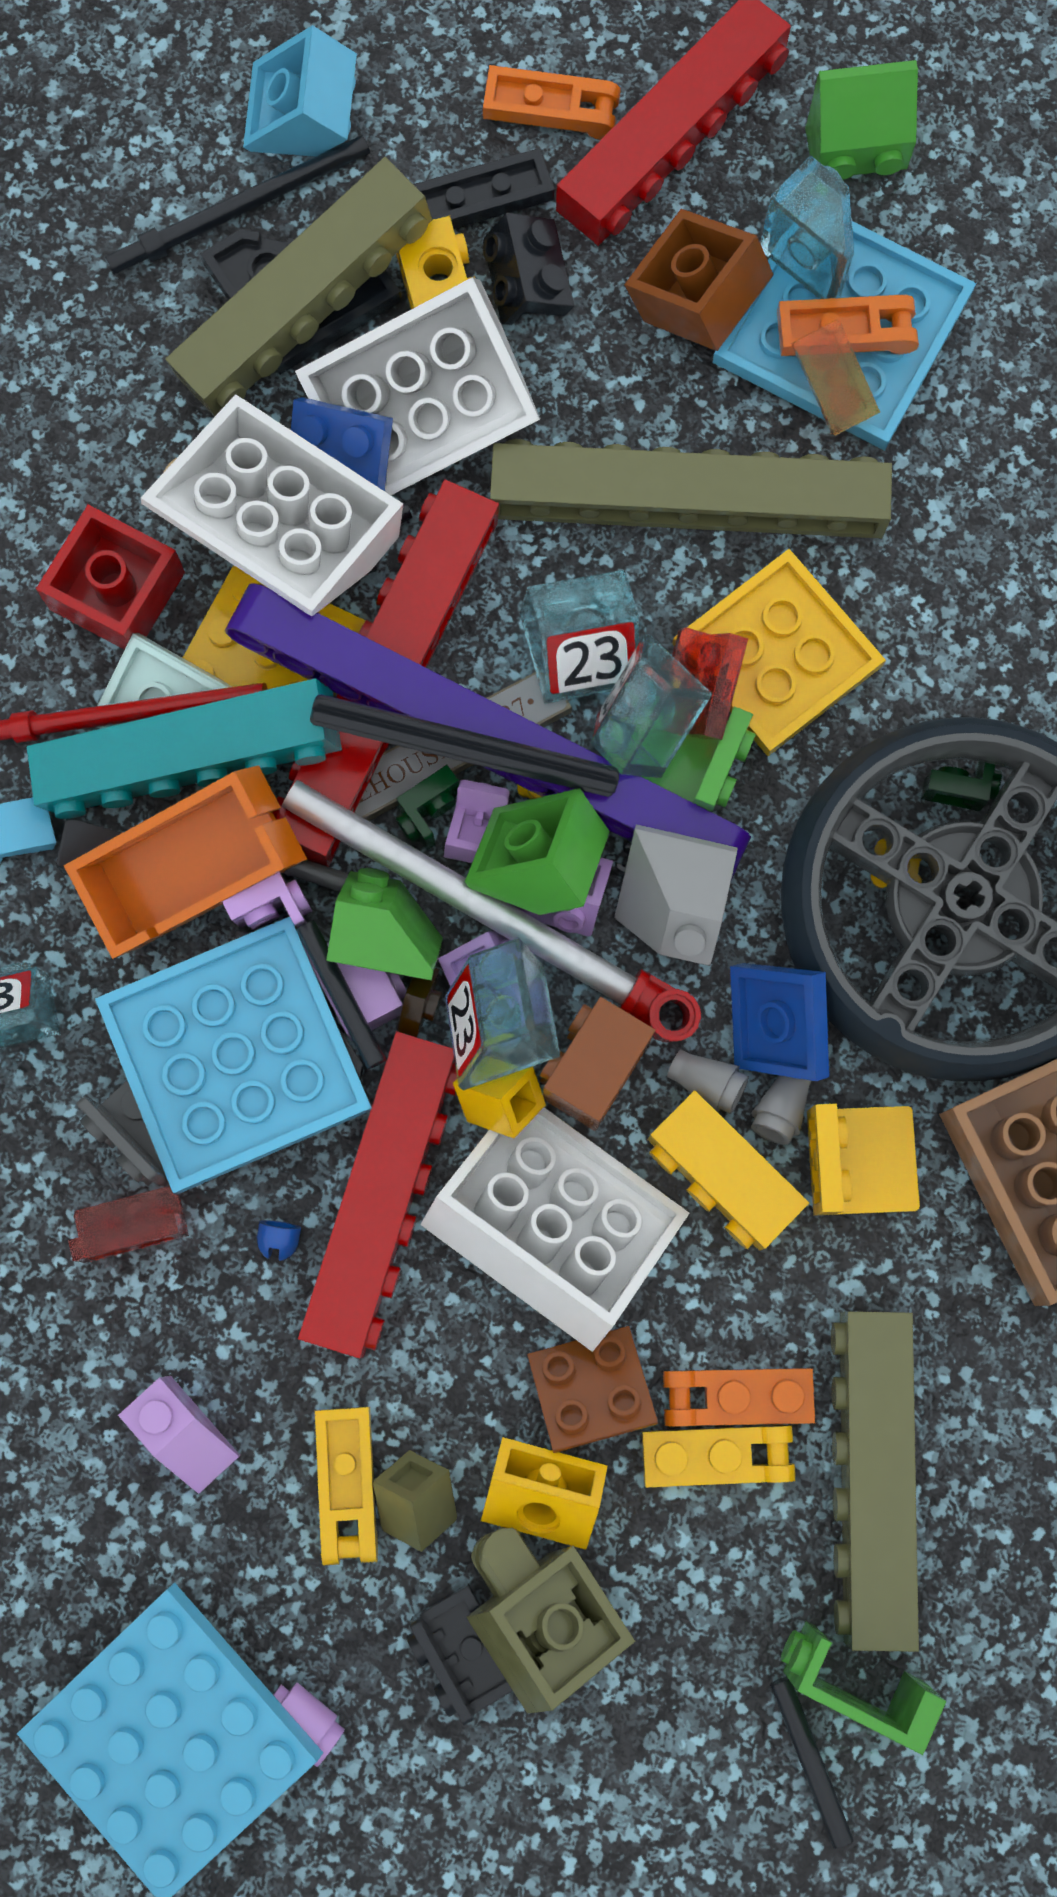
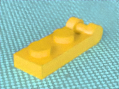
(716, 1456)
(346, 1483)

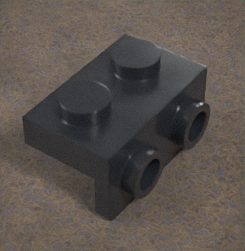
(527, 267)
(457, 1655)

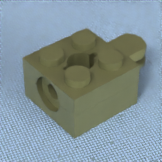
(557, 1603)

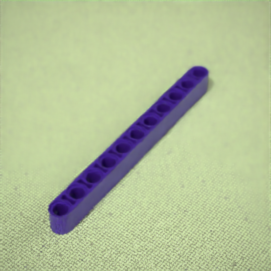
(394, 683)

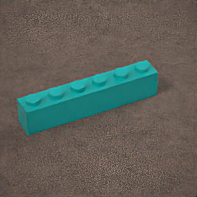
(179, 750)

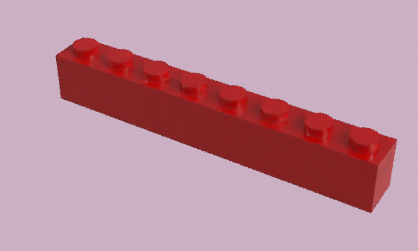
(411, 623)

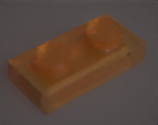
(835, 377)

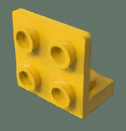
(862, 1160)

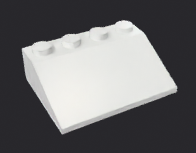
(438, 375)
(276, 507)
(556, 1224)

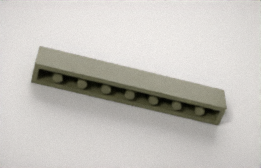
(691, 489)

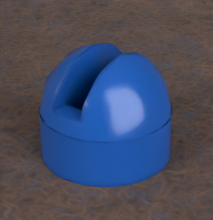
(278, 1236)

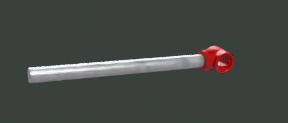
(637, 995)

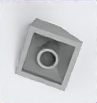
(676, 892)

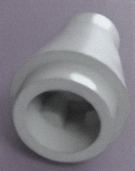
(713, 1080)
(781, 1110)

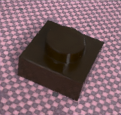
(419, 1004)

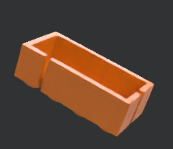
(184, 861)

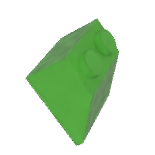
(864, 118)
(540, 853)
(382, 927)

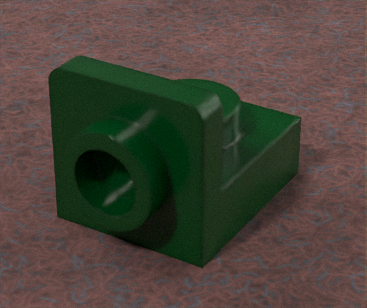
(955, 788)
(429, 797)

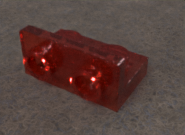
(717, 665)
(128, 1225)

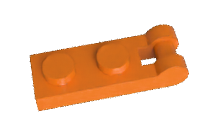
(550, 100)
(859, 320)
(741, 1397)

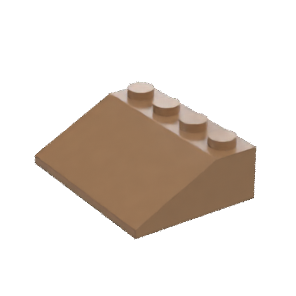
(1012, 1159)

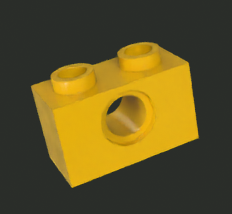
(433, 253)
(544, 1493)

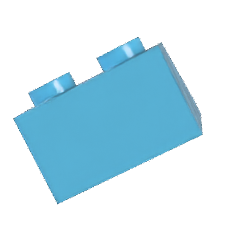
(301, 96)

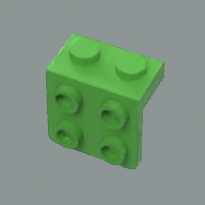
(703, 765)

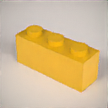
(726, 1173)

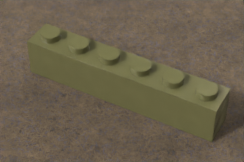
(301, 287)
(877, 1482)

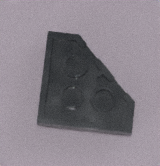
(245, 254)

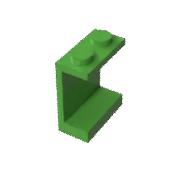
(911, 1712)

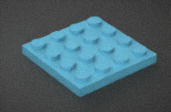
(894, 379)
(233, 1055)
(169, 1743)

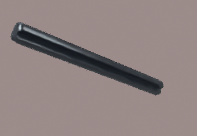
(464, 745)

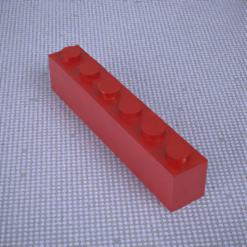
(673, 120)
(379, 1197)

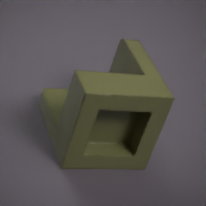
(415, 1500)

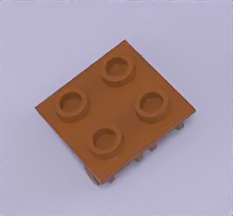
(592, 1393)

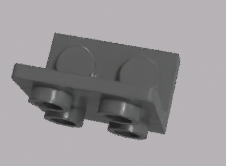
(122, 1125)

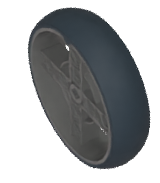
(838, 820)

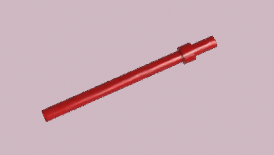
(29, 726)

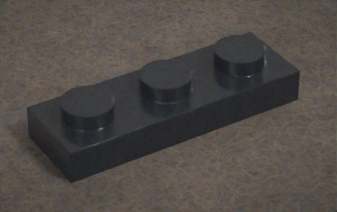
(489, 189)

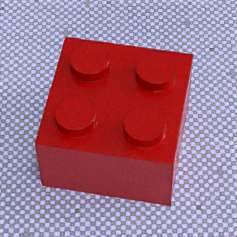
(110, 578)

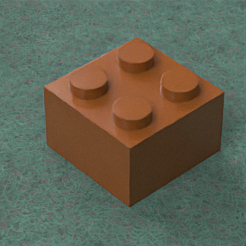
(699, 279)
(597, 1062)

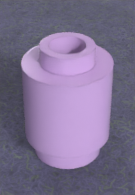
(312, 1716)

